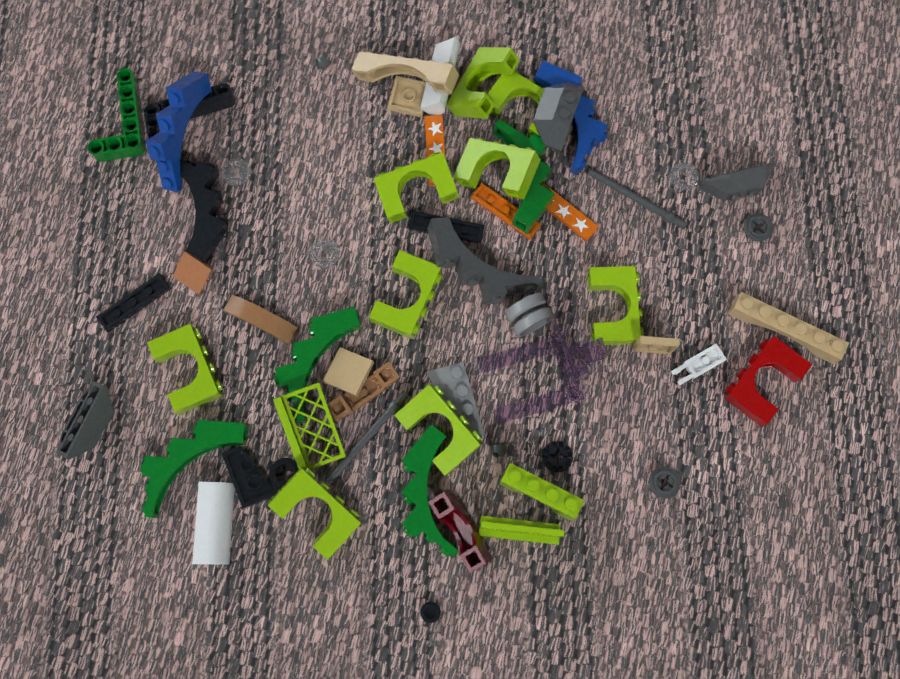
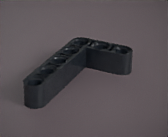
(218, 99)

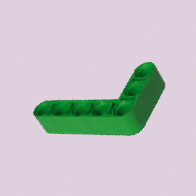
(129, 121)

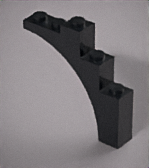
(208, 226)

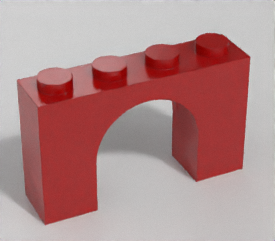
(744, 393)

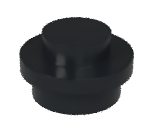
(430, 612)

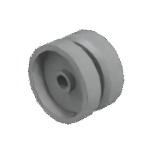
(529, 314)

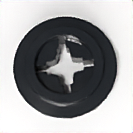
(550, 463)
(278, 468)

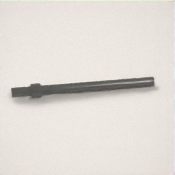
(667, 215)
(392, 408)

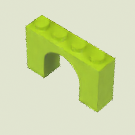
(486, 62)
(513, 86)
(481, 153)
(391, 183)
(623, 281)
(407, 320)
(205, 386)
(464, 440)
(559, 500)
(342, 521)

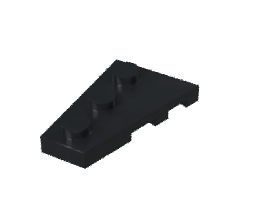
(247, 478)

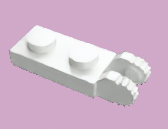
(700, 363)

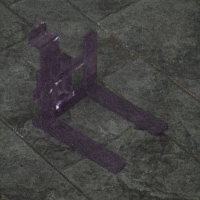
(571, 374)

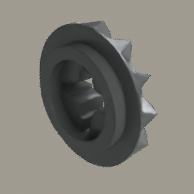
(758, 219)
(673, 480)

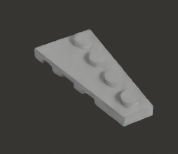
(456, 387)

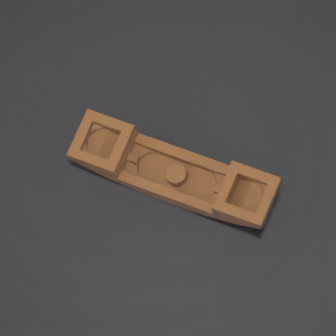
(261, 318)
(373, 386)

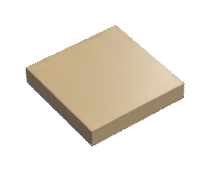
(407, 96)
(656, 345)
(348, 371)

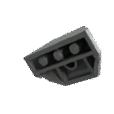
(557, 113)
(738, 183)
(86, 422)

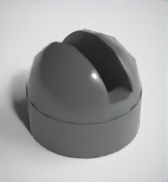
(322, 62)
(498, 449)

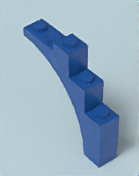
(172, 123)
(587, 130)

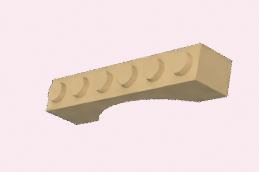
(374, 66)
(812, 338)

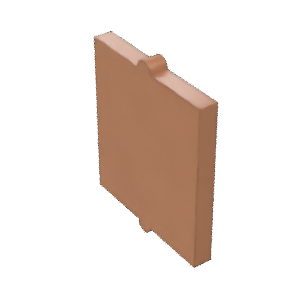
(192, 272)

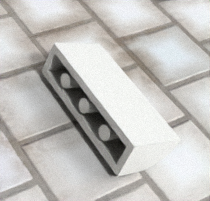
(435, 102)
(213, 523)

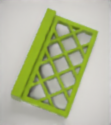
(293, 434)
(520, 530)

